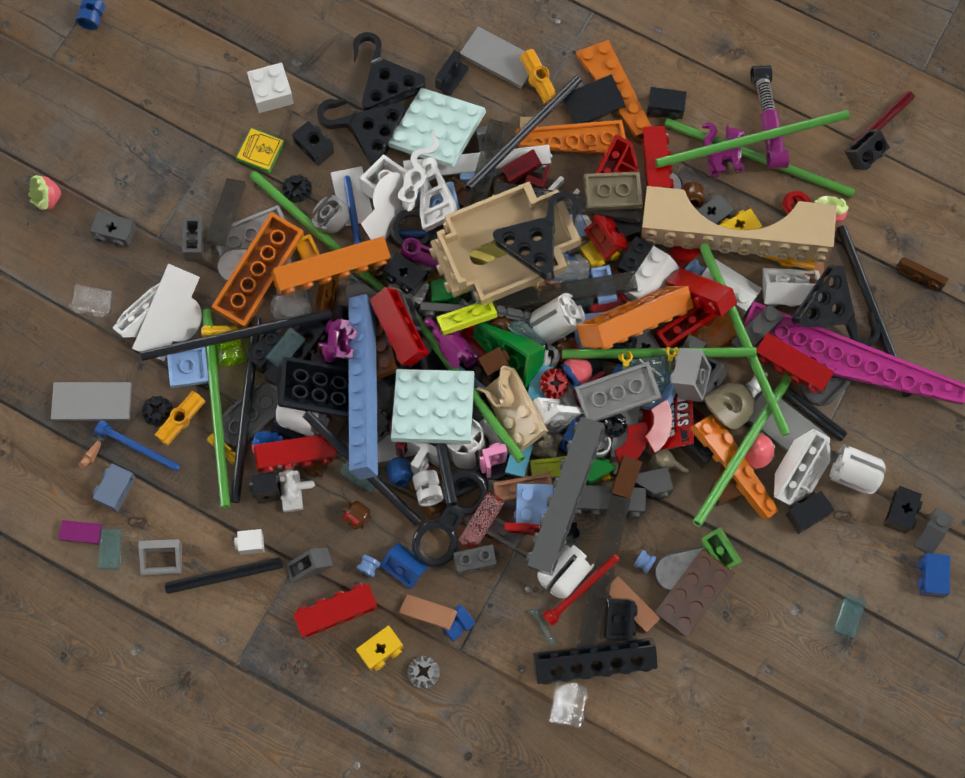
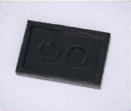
(594, 100)

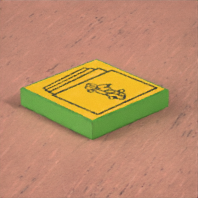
(260, 150)

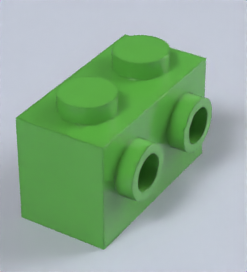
(721, 548)

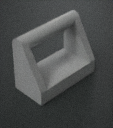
(160, 546)

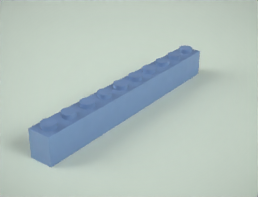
(363, 390)

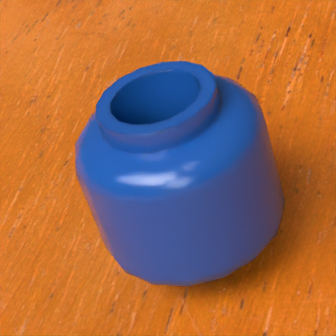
(399, 472)

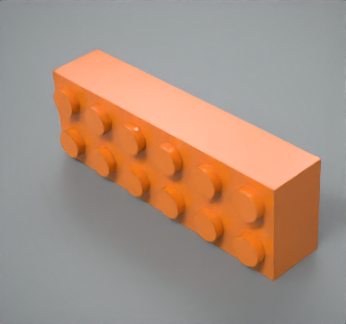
(330, 265)
(252, 276)
(635, 317)

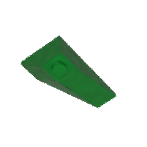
(524, 353)

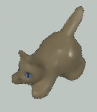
(546, 446)
(663, 459)

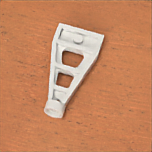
(434, 216)

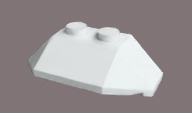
(132, 318)
(802, 467)

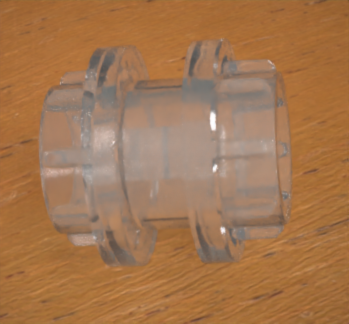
(576, 269)
(289, 306)

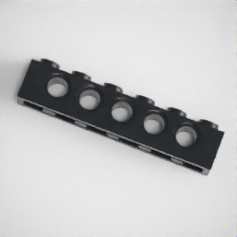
(586, 655)

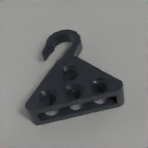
(397, 77)
(375, 118)
(523, 236)
(835, 294)

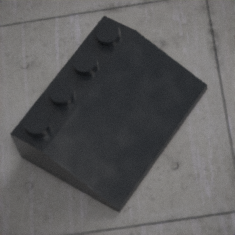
(313, 387)

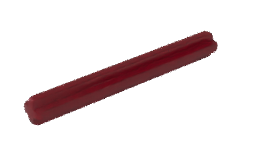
(889, 114)

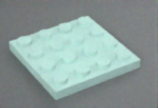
(449, 117)
(433, 406)

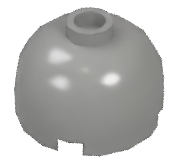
(330, 215)

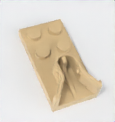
(514, 408)

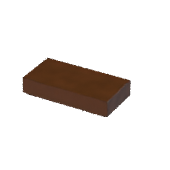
(626, 477)

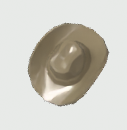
(731, 404)

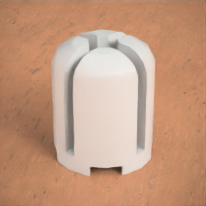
(557, 318)
(293, 420)
(465, 455)
(858, 470)
(571, 577)

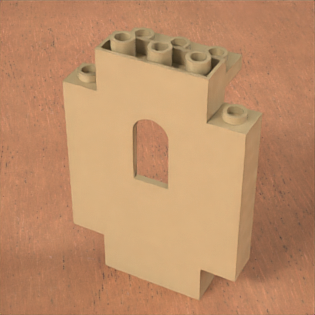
(474, 228)

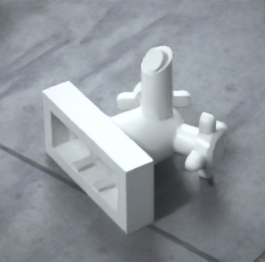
(291, 490)

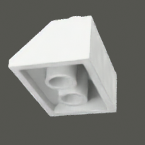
(653, 273)
(787, 286)
(744, 289)

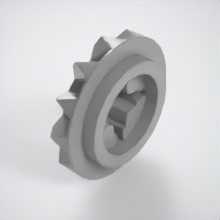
(433, 672)

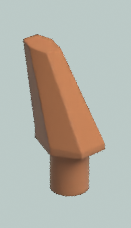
(90, 456)

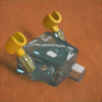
(660, 366)

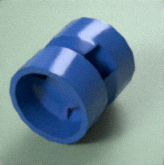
(90, 14)
(462, 622)

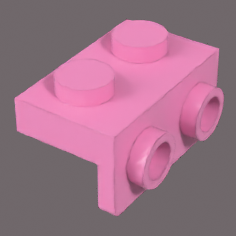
(492, 456)

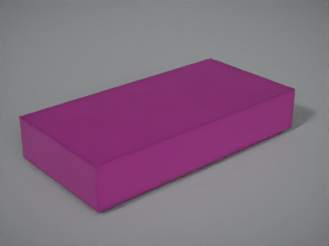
(80, 532)

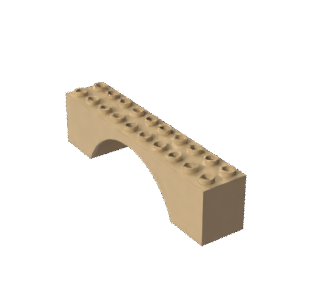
(800, 235)

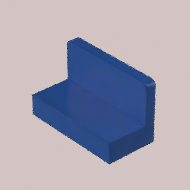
(403, 565)

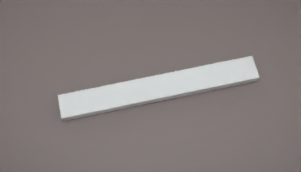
(468, 162)

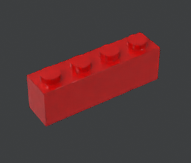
(655, 146)
(704, 292)
(398, 326)
(679, 329)
(793, 363)
(292, 453)
(335, 611)

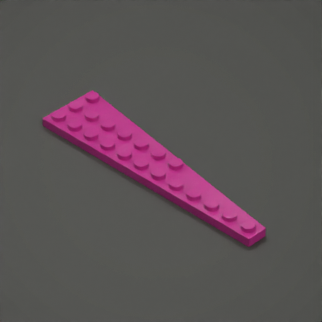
(862, 363)

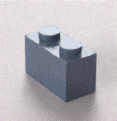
(113, 487)

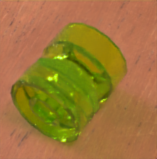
(230, 353)

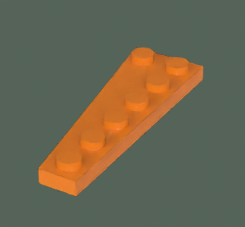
(602, 61)
(579, 137)
(721, 443)

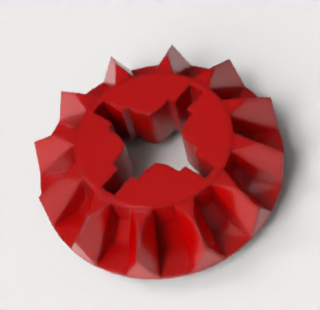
(792, 197)
(548, 389)

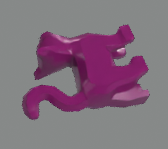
(733, 155)
(338, 340)
(453, 347)

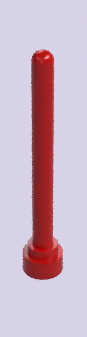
(554, 614)

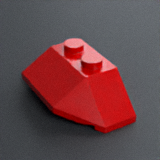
(618, 157)

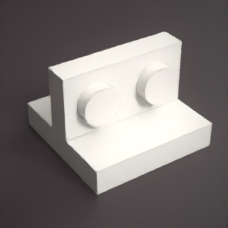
(555, 414)
(424, 453)

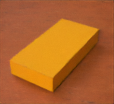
(307, 247)

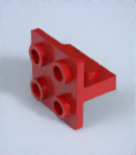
(605, 236)

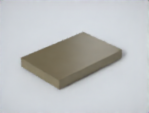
(613, 191)

